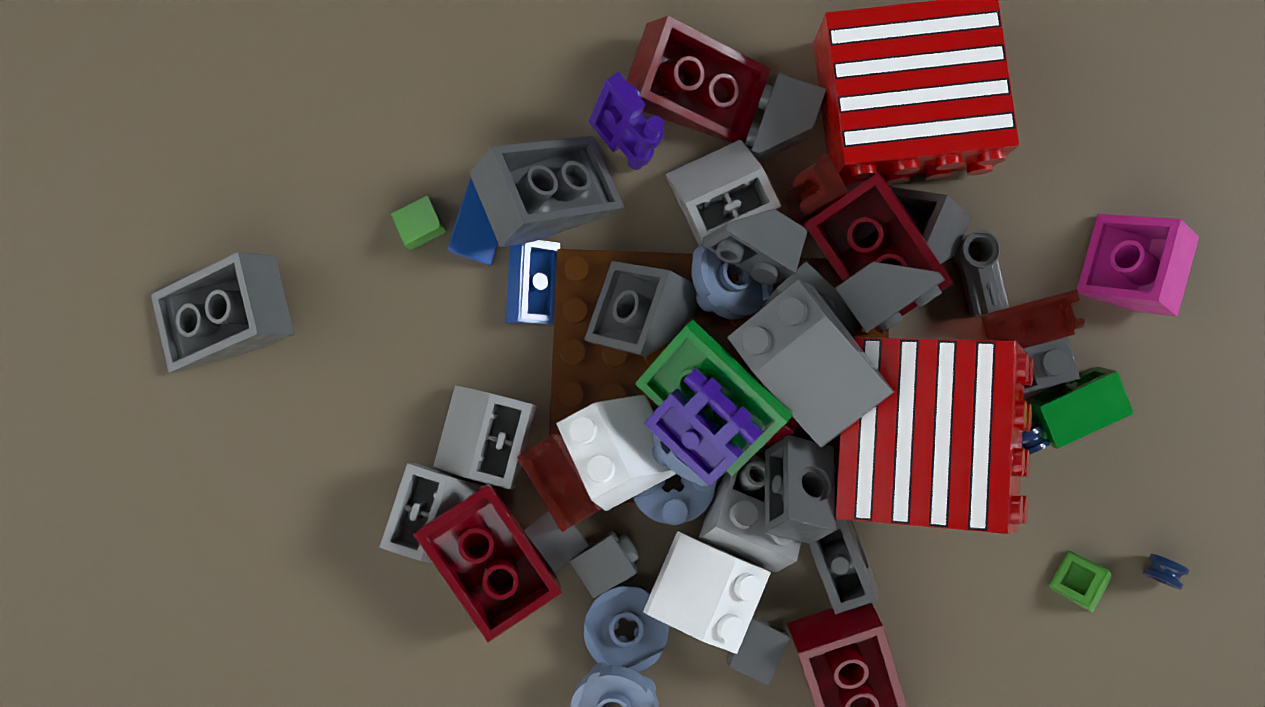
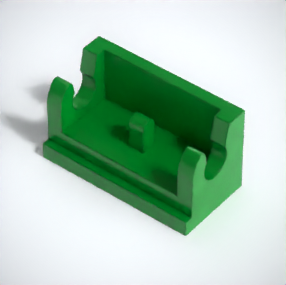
(1080, 406)

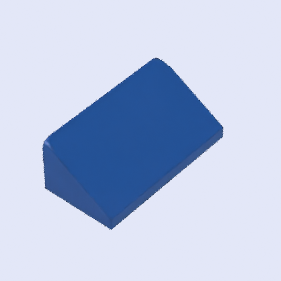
(472, 232)
(532, 283)

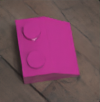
(1138, 263)

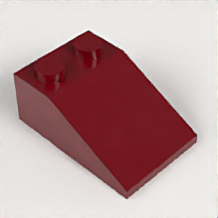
(697, 80)
(871, 228)
(489, 562)
(847, 659)

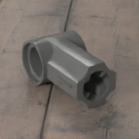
(981, 279)

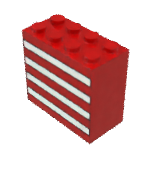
(915, 90)
(944, 441)

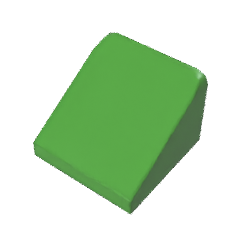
(418, 223)
(1080, 581)

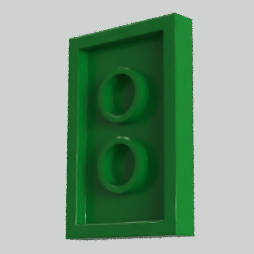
(698, 350)

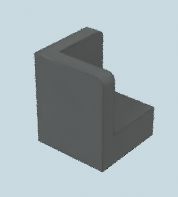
(555, 545)
(760, 650)

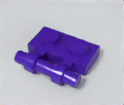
(621, 122)
(694, 436)

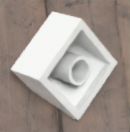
(613, 449)
(707, 592)

